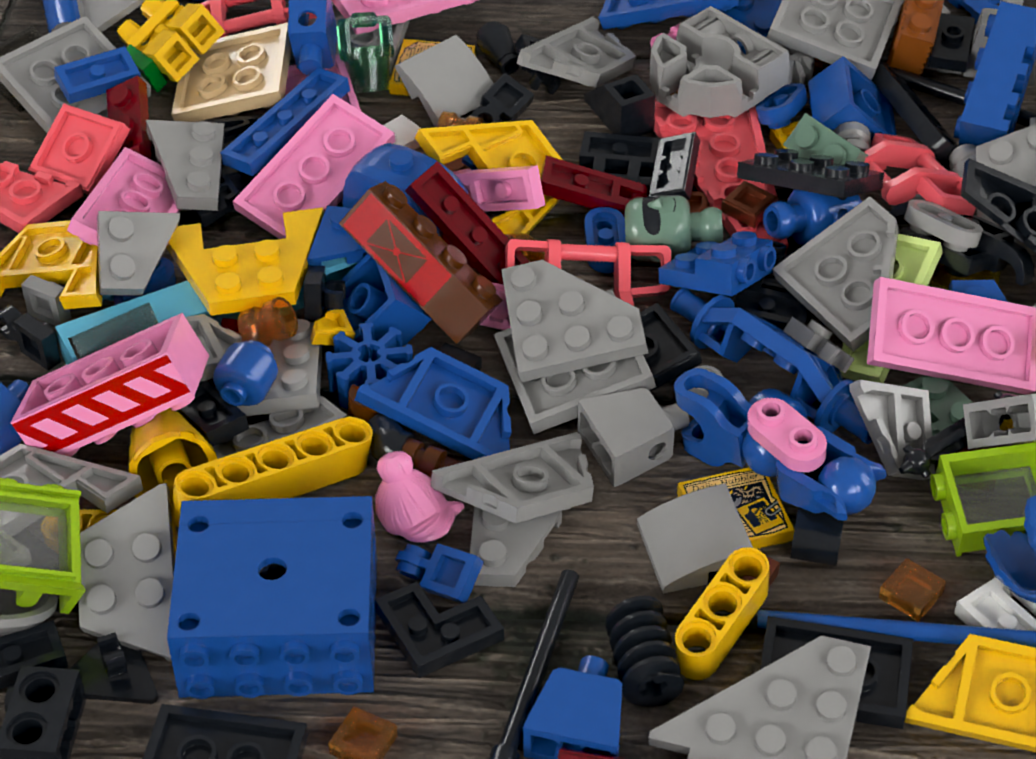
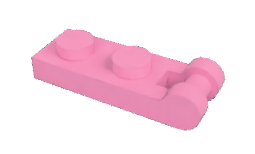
(504, 187)

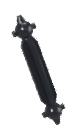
(945, 442)

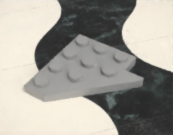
(784, 711)

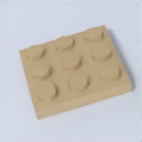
(235, 76)

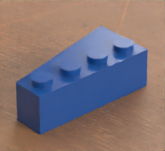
(1001, 76)

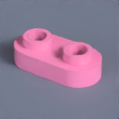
(780, 429)

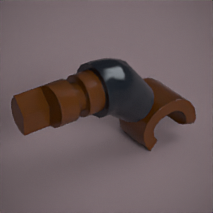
(391, 437)

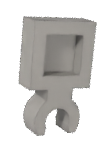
(816, 338)

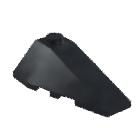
(1002, 199)

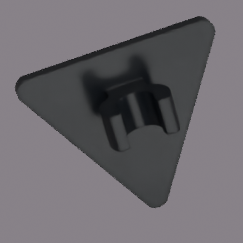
(116, 673)

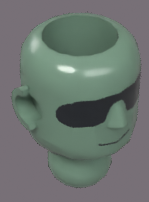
(669, 223)

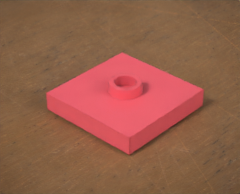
(79, 147)

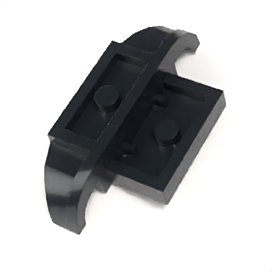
(992, 253)

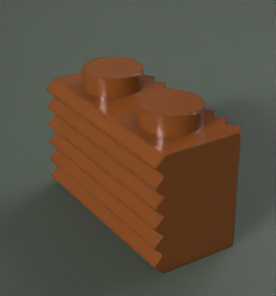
(915, 34)

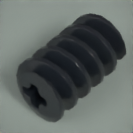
(644, 652)

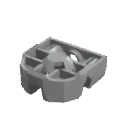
(711, 68)

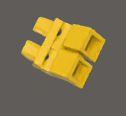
(171, 33)

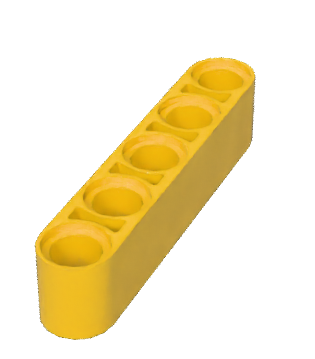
(280, 467)

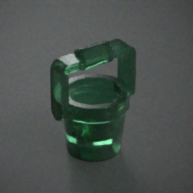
(367, 65)

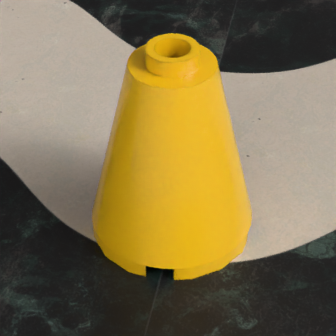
(165, 449)

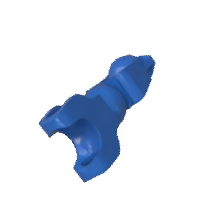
(843, 485)

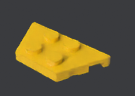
(983, 694)

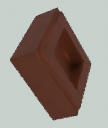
(747, 204)

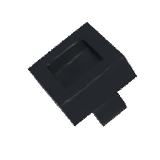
(321, 294)

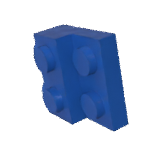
(723, 266)

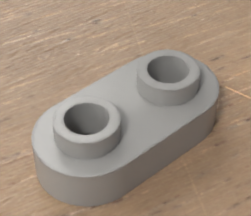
(945, 224)

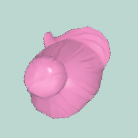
(409, 503)

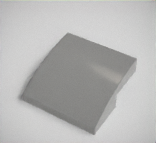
(445, 78)
(692, 537)

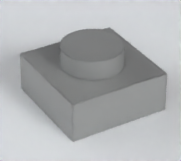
(43, 300)

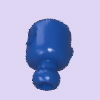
(805, 215)

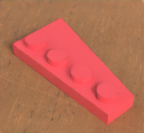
(32, 197)

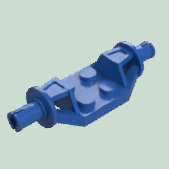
(745, 330)

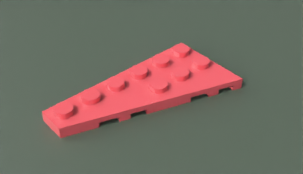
(722, 145)

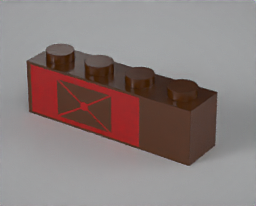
(421, 261)

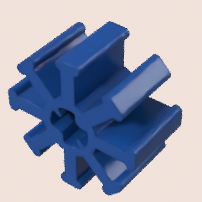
(364, 360)

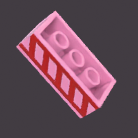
(113, 388)

